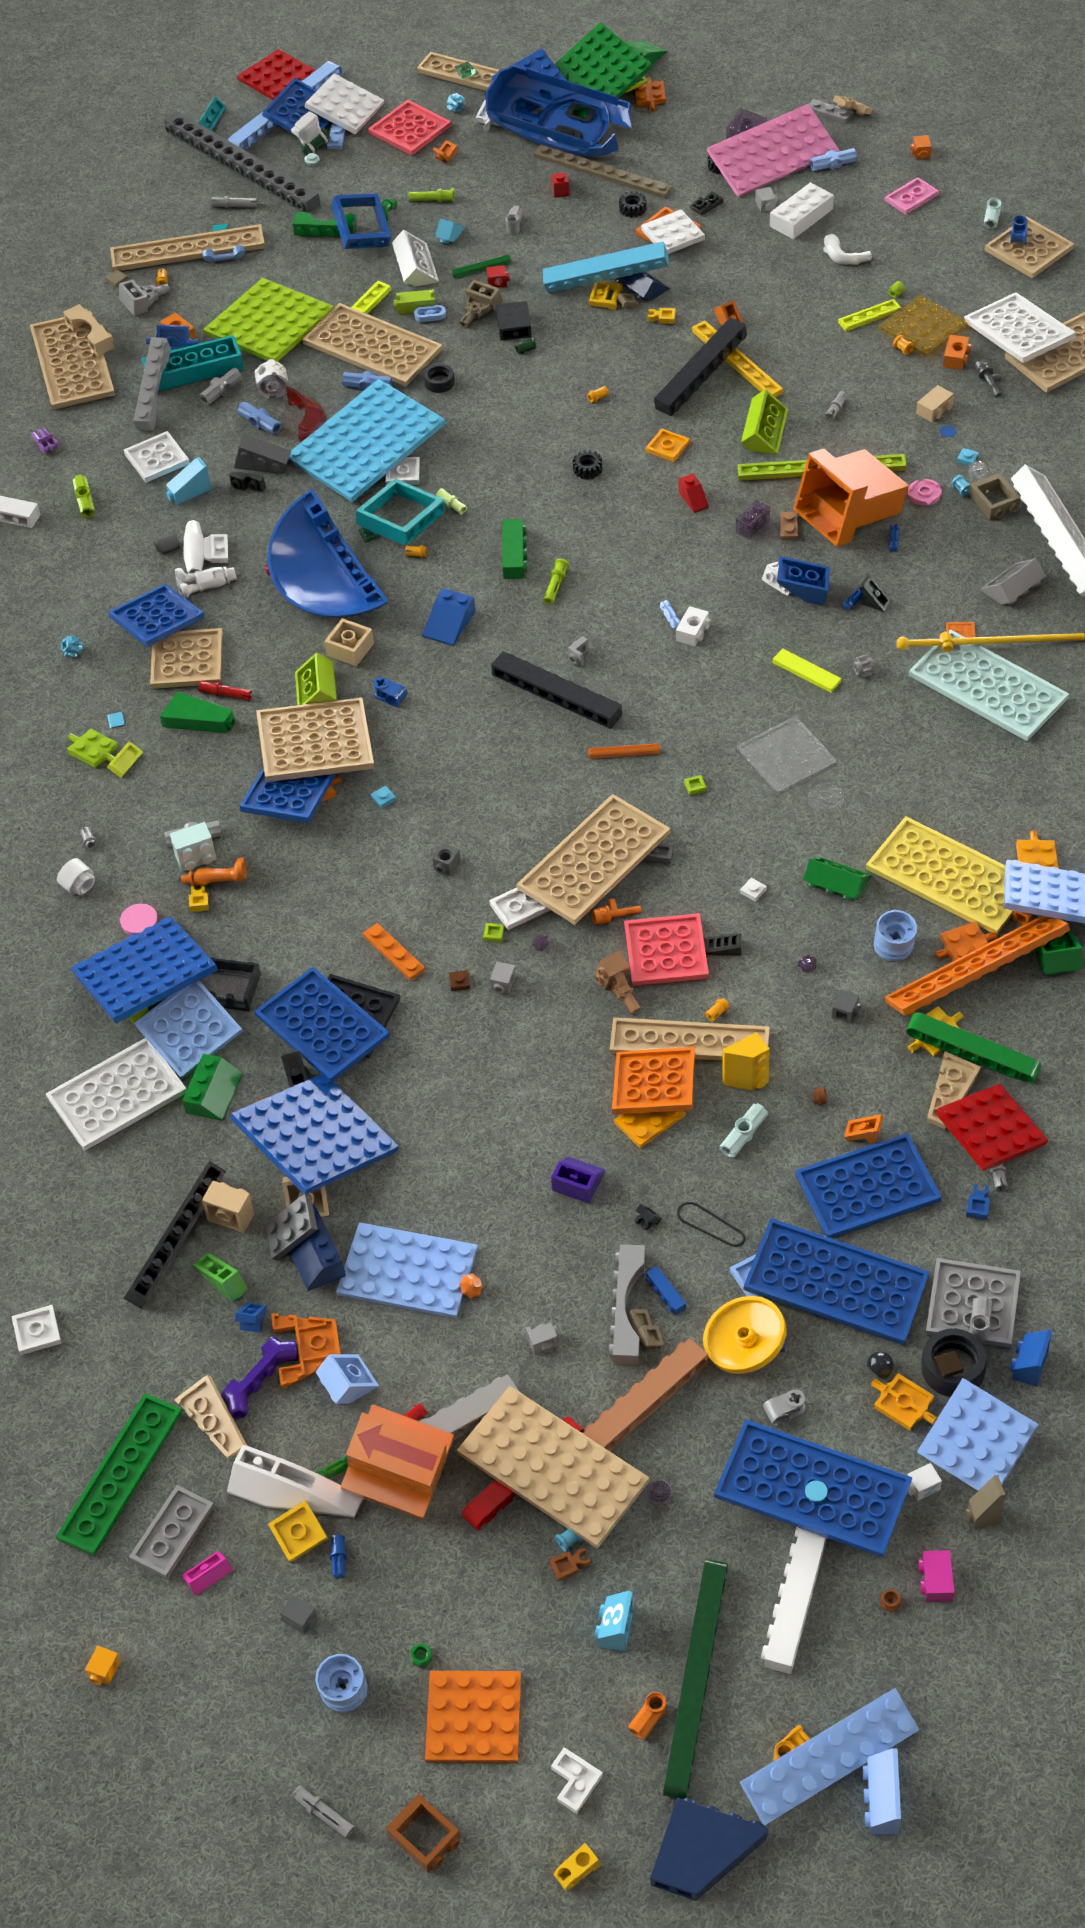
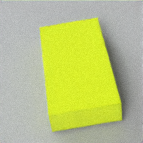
(125, 759)

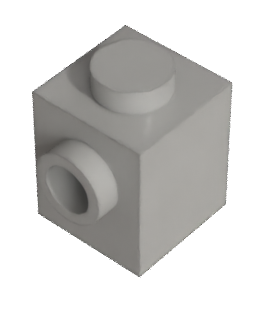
(766, 199)

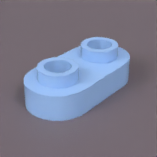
(430, 313)

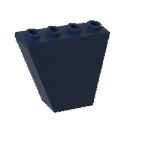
(702, 1848)

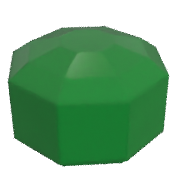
(421, 1655)

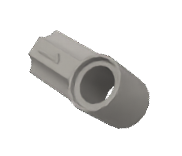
(513, 220)
(981, 1317)

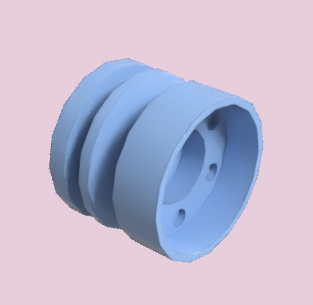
(895, 935)
(339, 1670)

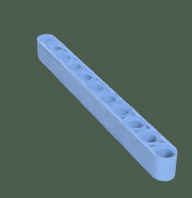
(260, 125)

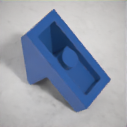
(251, 1317)

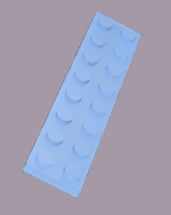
(828, 1756)

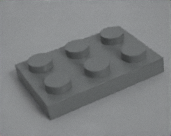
(291, 1227)

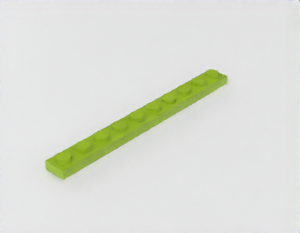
(790, 469)

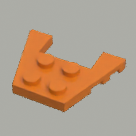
(315, 1342)

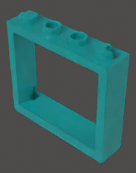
(402, 535)

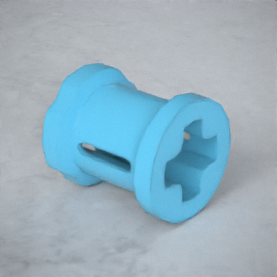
(961, 485)
(567, 1539)

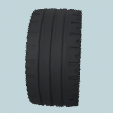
(959, 1340)

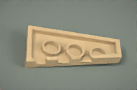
(953, 1083)
(211, 1414)

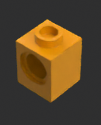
(102, 1666)

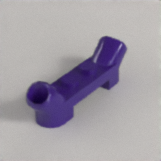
(273, 1352)

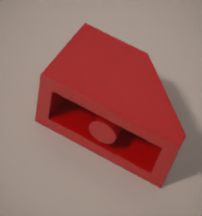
(560, 184)
(692, 492)

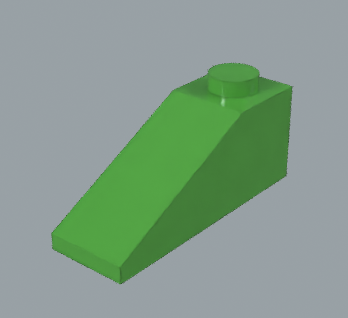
(221, 1276)

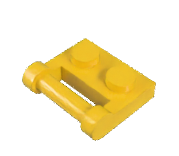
(600, 294)

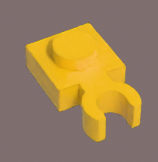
(664, 316)
(198, 900)

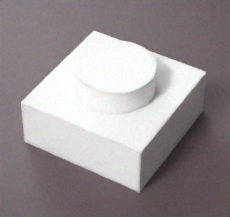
(753, 889)

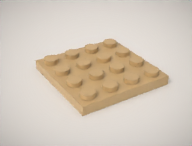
(1041, 249)
(187, 659)

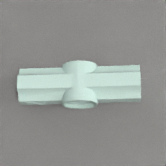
(738, 1138)

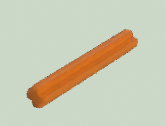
(622, 751)

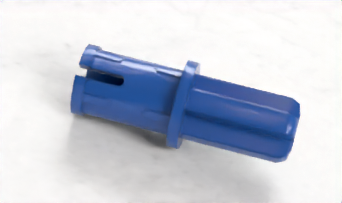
(338, 1556)

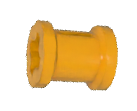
(903, 345)

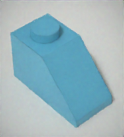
(448, 231)

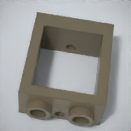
(994, 482)

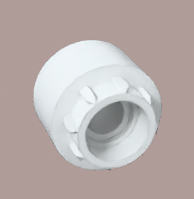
(76, 877)

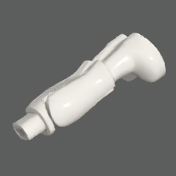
(204, 579)

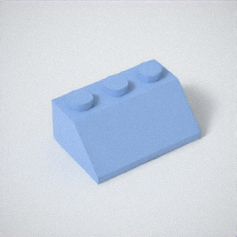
(882, 1793)

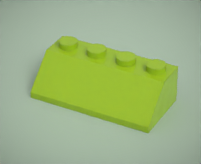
(764, 424)

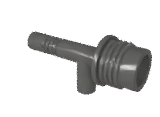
(985, 371)

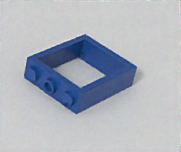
(361, 240)

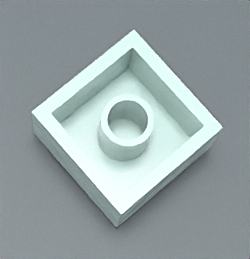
(193, 846)

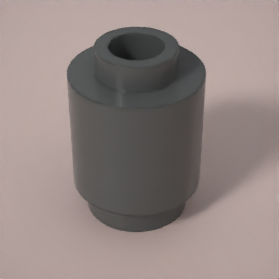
(167, 543)

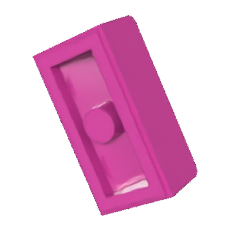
(207, 1572)

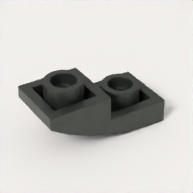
(704, 205)
(243, 480)

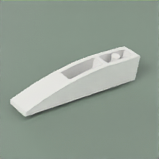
(284, 1485)

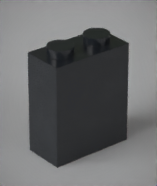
(513, 320)

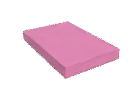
(911, 195)

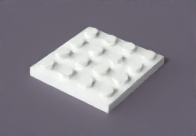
(344, 103)

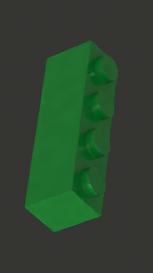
(513, 548)

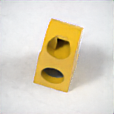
(576, 1867)

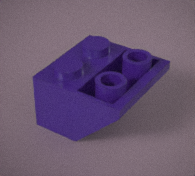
(576, 1179)

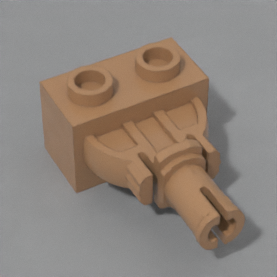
(612, 973)

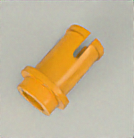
(162, 277)
(594, 396)
(418, 551)
(715, 1011)

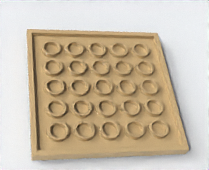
(314, 739)

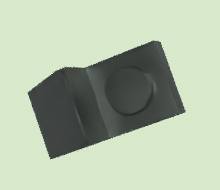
(874, 594)
(294, 1067)

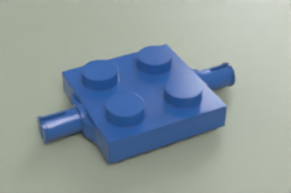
(177, 336)

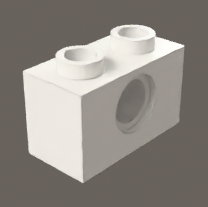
(692, 626)

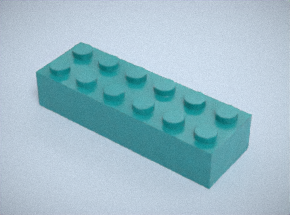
(200, 362)

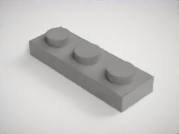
(830, 111)

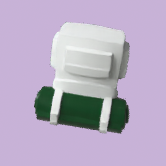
(309, 133)

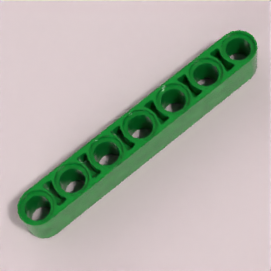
(973, 1048)

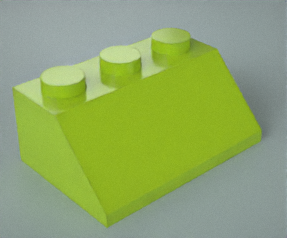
(315, 681)

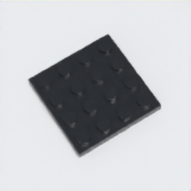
(374, 1001)

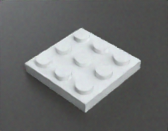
(675, 230)
(156, 456)

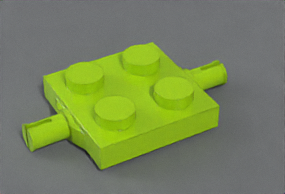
(92, 748)

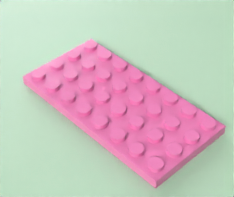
(771, 150)

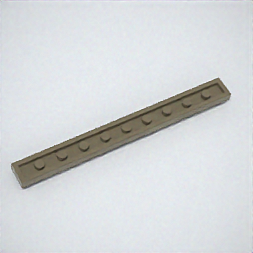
(603, 171)

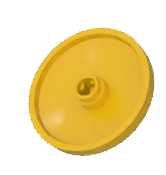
(744, 1334)

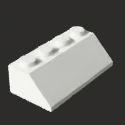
(414, 260)

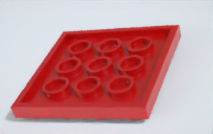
(274, 73)
(991, 1127)

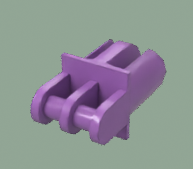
(45, 440)

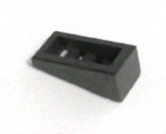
(734, 950)

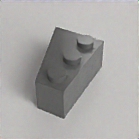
(261, 456)

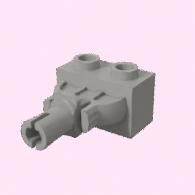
(139, 298)

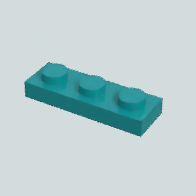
(212, 114)

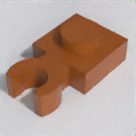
(566, 1565)

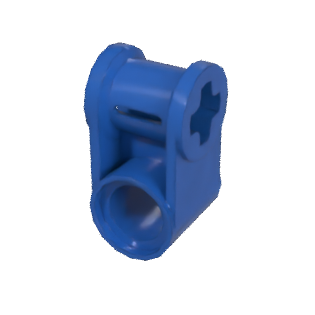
(1019, 230)
(389, 691)

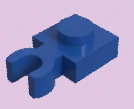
(978, 1203)

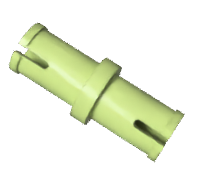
(452, 501)

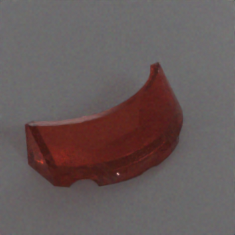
(314, 413)

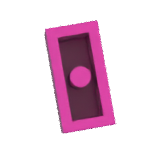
(937, 1576)

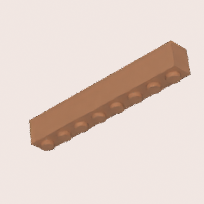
(647, 1395)

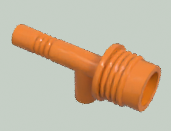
(604, 914)

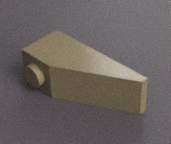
(987, 1504)

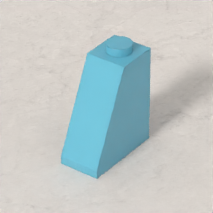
(189, 482)

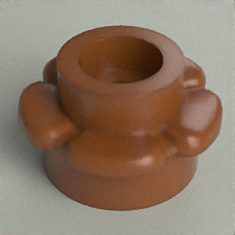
(820, 1096)
(893, 1595)

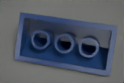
(644, 284)
(318, 1257)

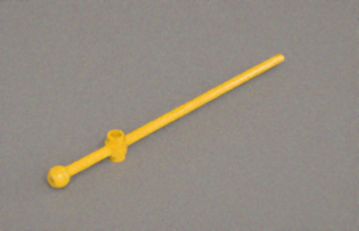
(946, 641)

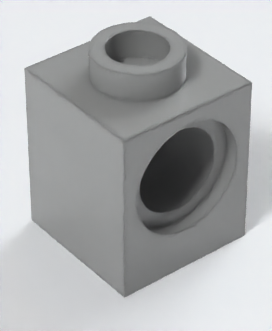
(502, 977)

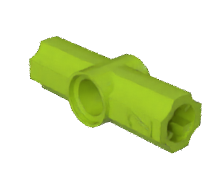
(83, 496)

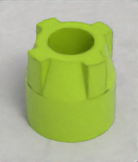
(896, 289)

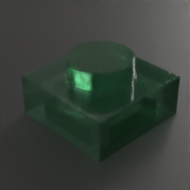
(465, 70)
(368, 535)

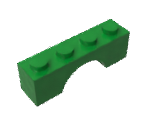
(306, 225)

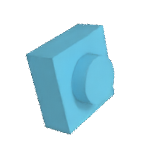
(967, 457)
(383, 797)

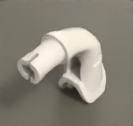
(832, 247)

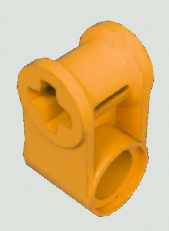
(791, 1741)

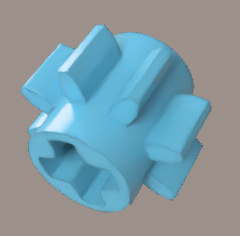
(455, 102)
(71, 646)

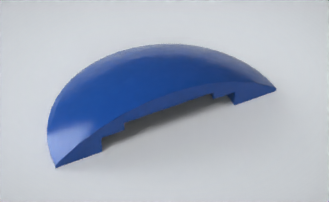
(316, 566)

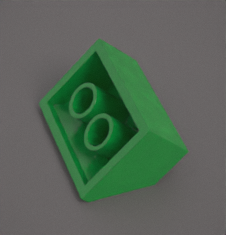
(836, 877)
(211, 1088)

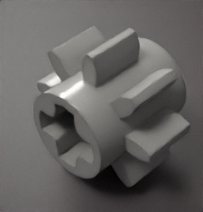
(864, 666)

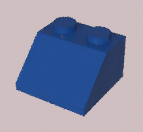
(1031, 1357)

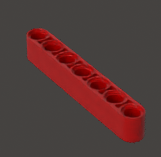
(495, 1497)

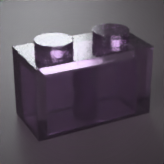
(752, 519)

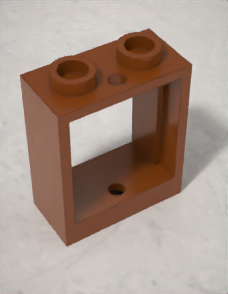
(404, 1820)

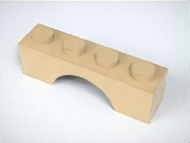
(80, 320)

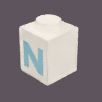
(924, 1482)

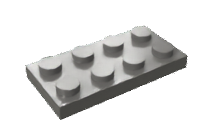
(171, 1532)

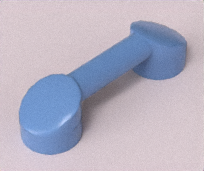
(238, 252)

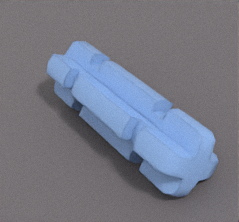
(670, 614)

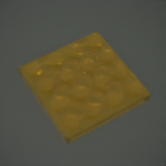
(923, 324)

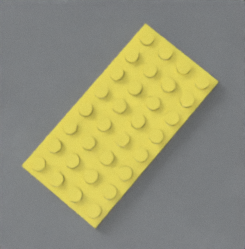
(944, 873)

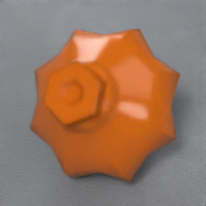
(471, 1286)

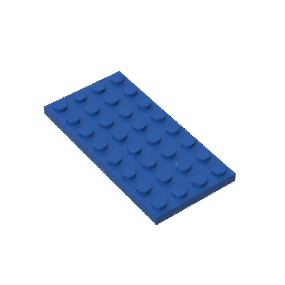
(836, 1281)
(770, 1478)

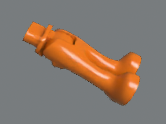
(209, 875)

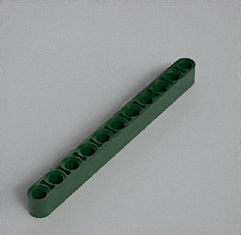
(695, 1679)

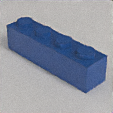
(665, 1290)

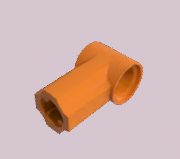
(648, 1717)

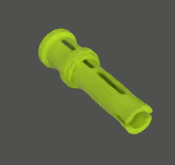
(439, 195)
(557, 576)

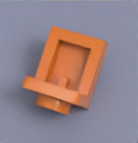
(446, 151)

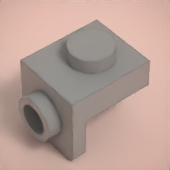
(577, 650)

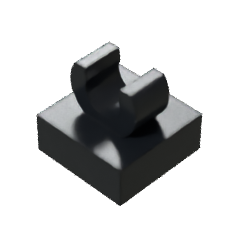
(648, 1215)

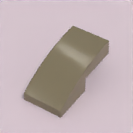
(641, 1324)

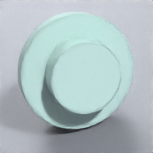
(312, 159)

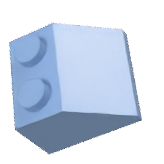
(346, 1377)

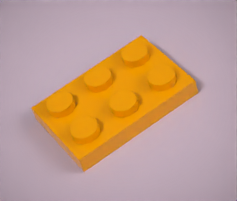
(646, 1126)

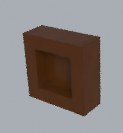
(459, 980)

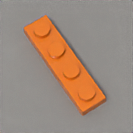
(394, 951)

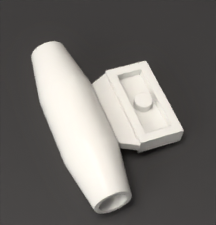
(197, 549)

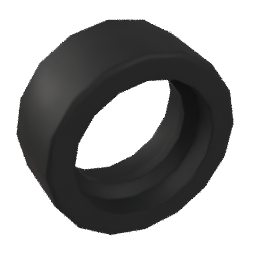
(439, 386)

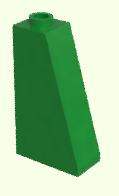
(196, 714)

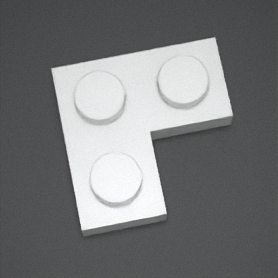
(581, 1779)

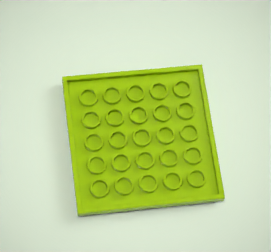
(269, 319)

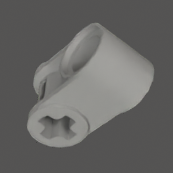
(784, 1407)

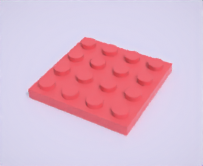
(409, 127)
(666, 949)

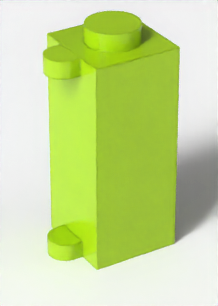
(409, 301)

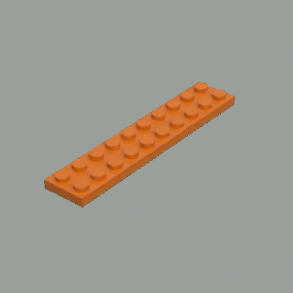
(976, 964)

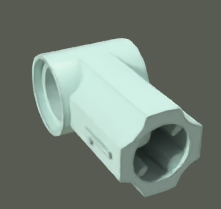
(992, 213)

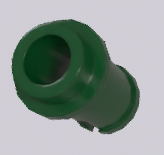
(524, 346)

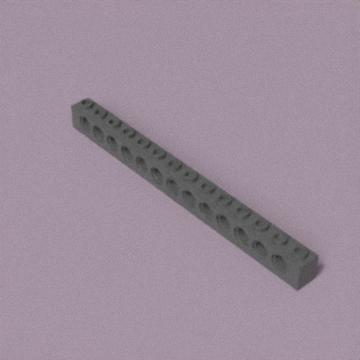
(242, 162)

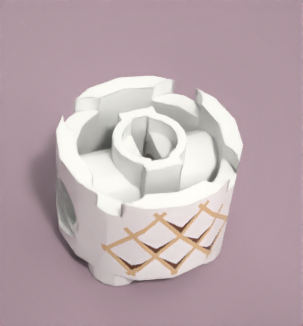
(271, 379)

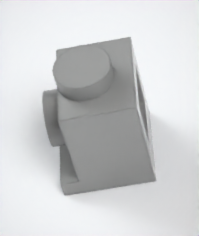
(542, 1337)

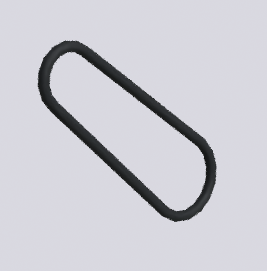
(706, 1232)

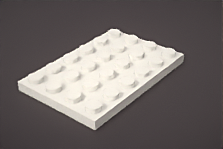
(1019, 327)
(116, 1093)

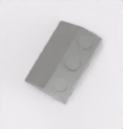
(1015, 581)

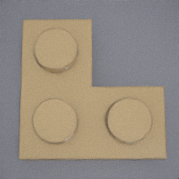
(846, 102)

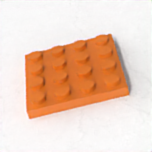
(654, 1080)
(473, 1716)

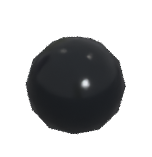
(881, 1364)

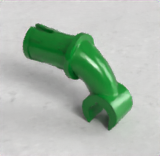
(388, 205)

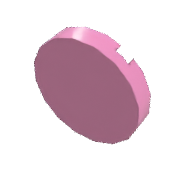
(924, 492)
(138, 918)

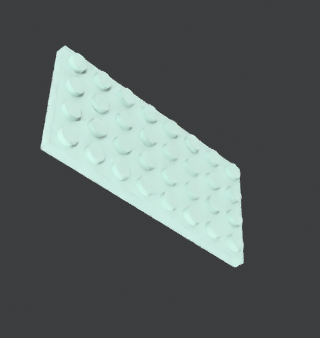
(990, 687)

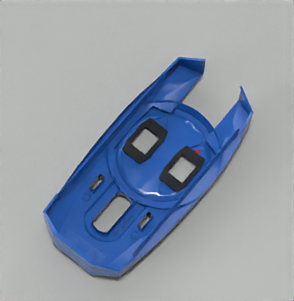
(517, 85)

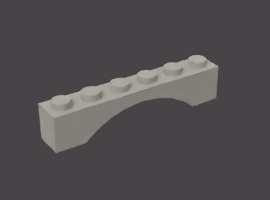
(146, 406)
(626, 1342)

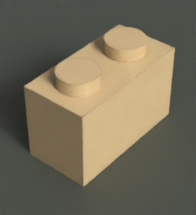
(935, 403)

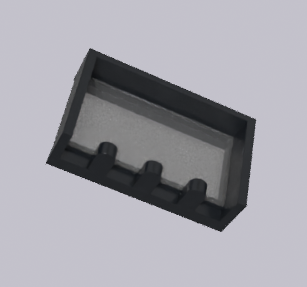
(233, 983)

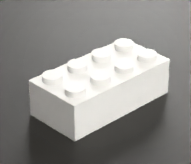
(801, 210)

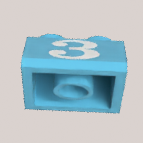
(615, 1622)

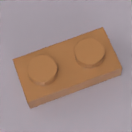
(788, 526)

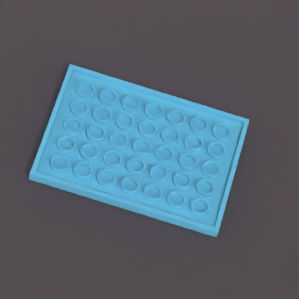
(365, 440)

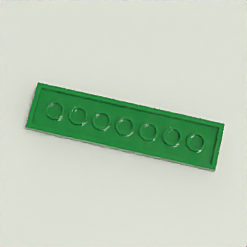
(119, 1475)

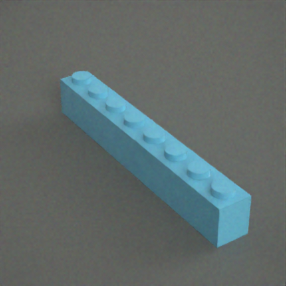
(605, 267)

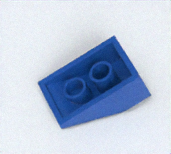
(804, 579)
(449, 616)

